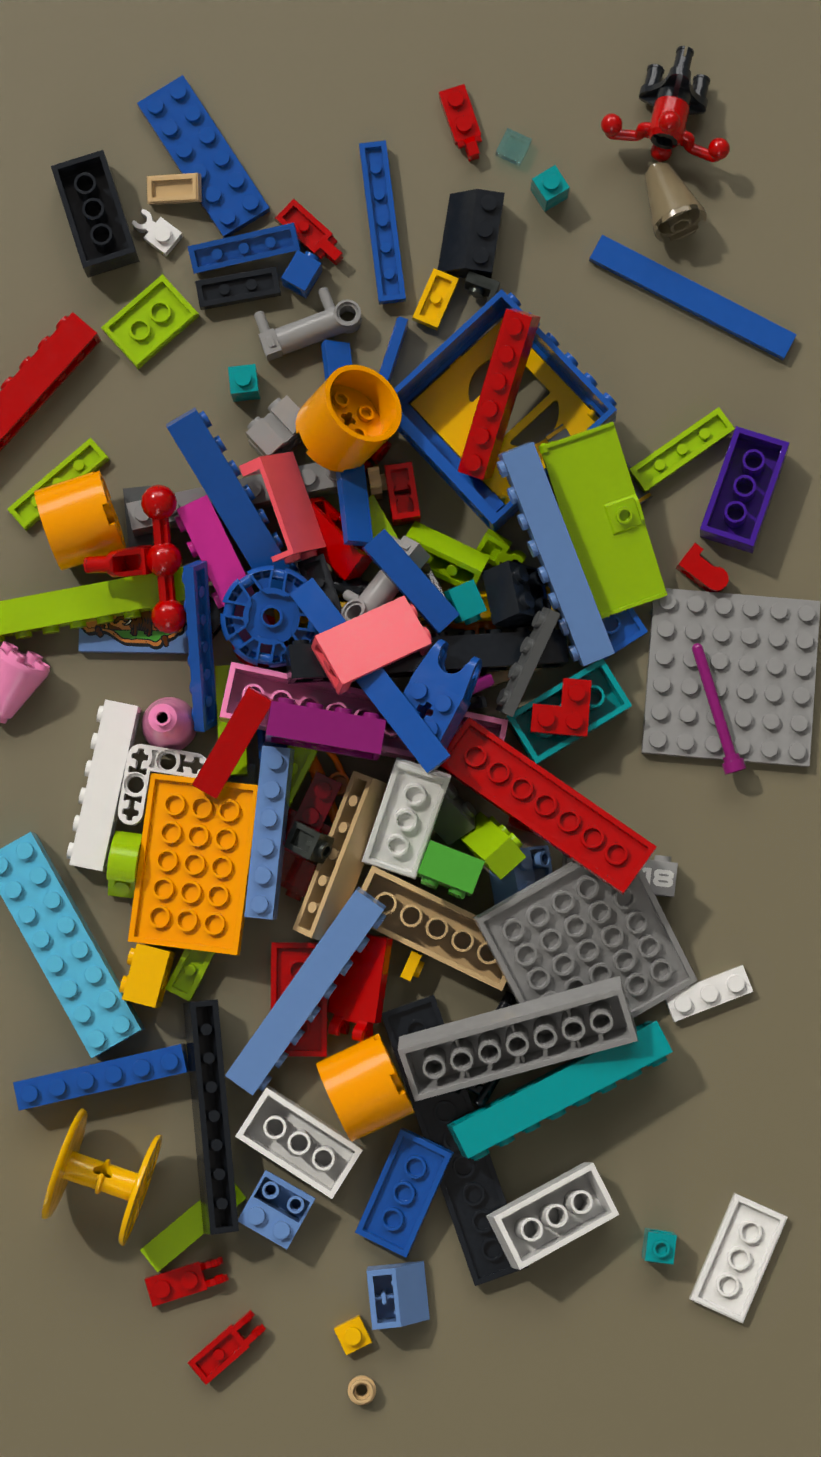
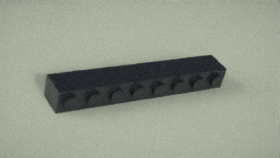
(210, 1117)

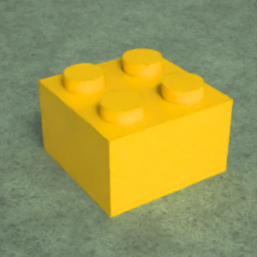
(147, 975)

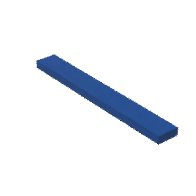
(692, 297)
(351, 482)
(377, 685)

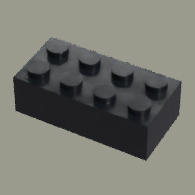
(95, 213)

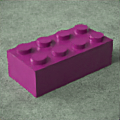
(325, 729)

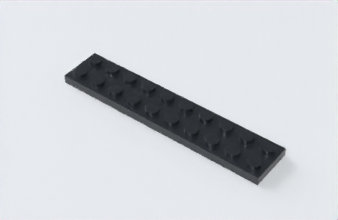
(467, 1185)

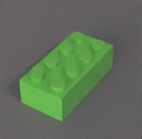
(449, 870)

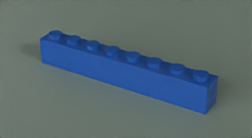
(226, 492)

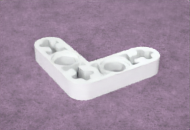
(153, 764)

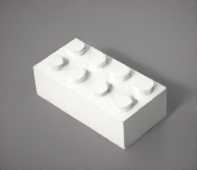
(299, 1142)
(552, 1215)

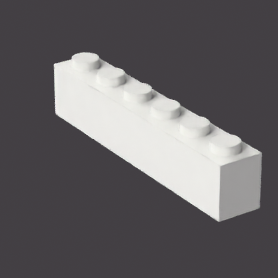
(102, 793)

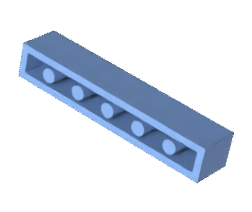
(269, 832)

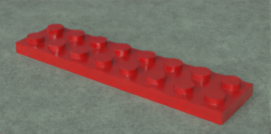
(547, 806)

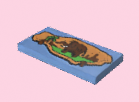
(131, 636)

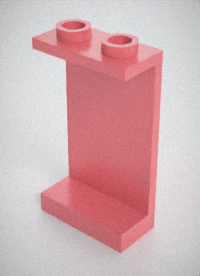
(290, 505)
(370, 642)

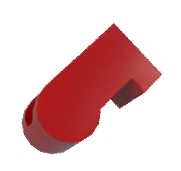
(702, 572)

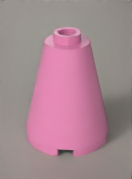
(176, 731)

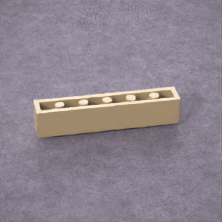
(338, 875)

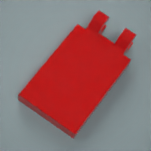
(361, 990)

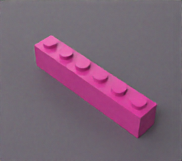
(213, 546)

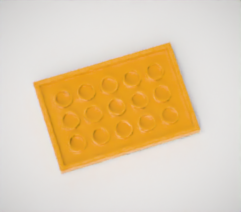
(193, 866)

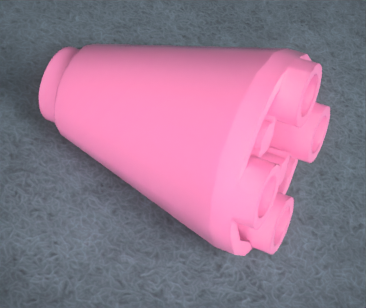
(18, 678)

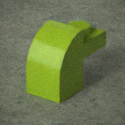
(123, 864)

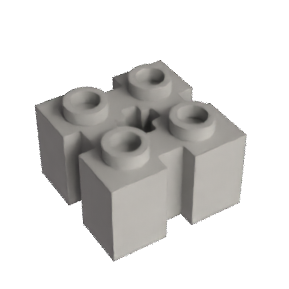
(276, 430)

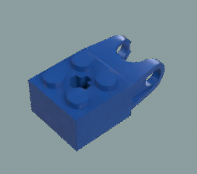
(442, 692)

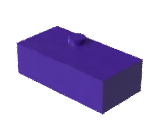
(744, 489)

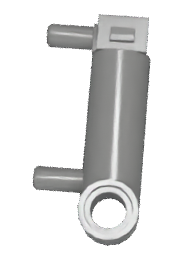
(309, 329)
(381, 589)

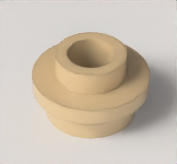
(357, 1398)

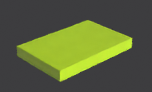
(150, 321)

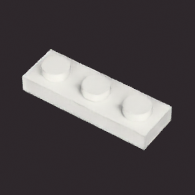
(709, 993)

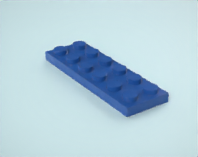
(200, 148)

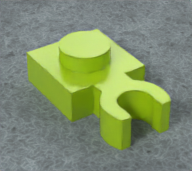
(498, 549)

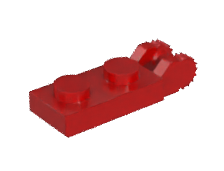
(182, 1281)
(224, 1349)

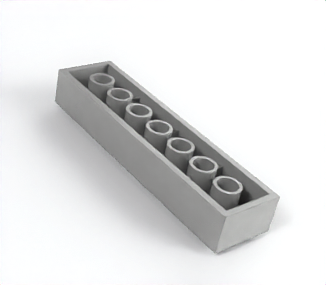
(517, 1038)

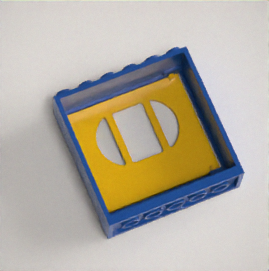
(451, 413)

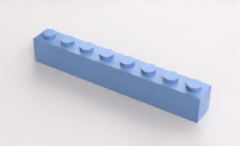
(555, 554)
(306, 990)

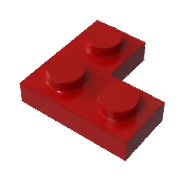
(570, 717)

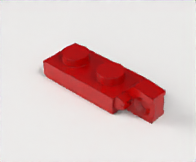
(461, 120)
(311, 232)

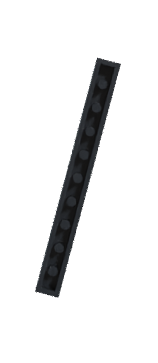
(495, 649)

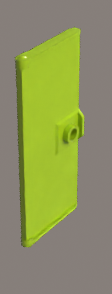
(604, 518)

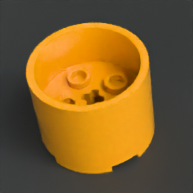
(348, 418)
(79, 519)
(364, 1087)

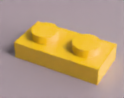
(435, 299)

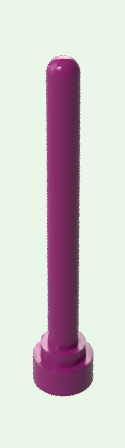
(732, 760)

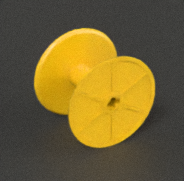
(100, 1176)

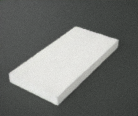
(406, 818)
(738, 1258)

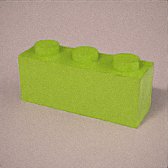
(449, 557)
(494, 845)

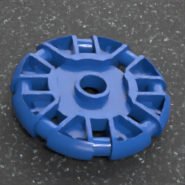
(253, 615)

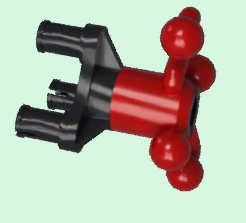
(672, 103)

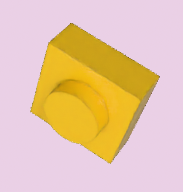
(413, 966)
(352, 1334)

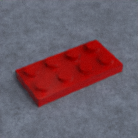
(285, 963)

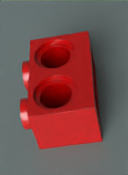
(402, 493)

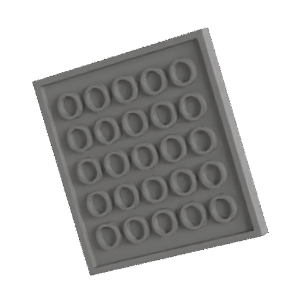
(760, 665)
(581, 932)

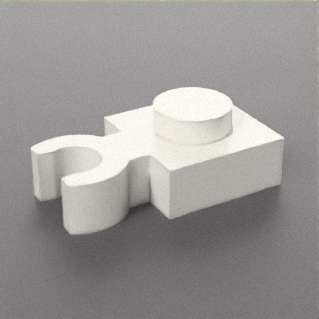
(159, 234)

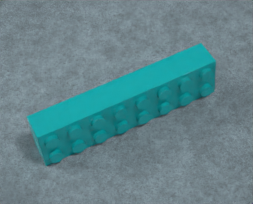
(555, 1091)

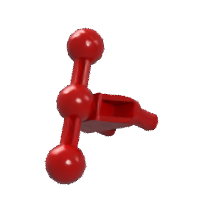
(160, 559)

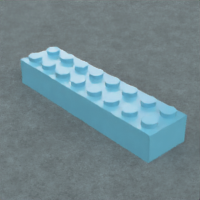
(65, 946)

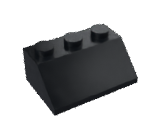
(471, 232)

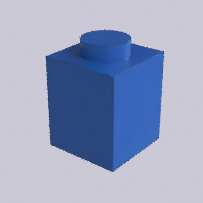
(302, 273)

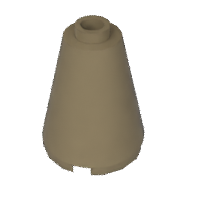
(671, 203)

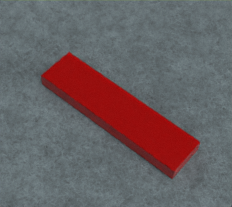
(232, 742)

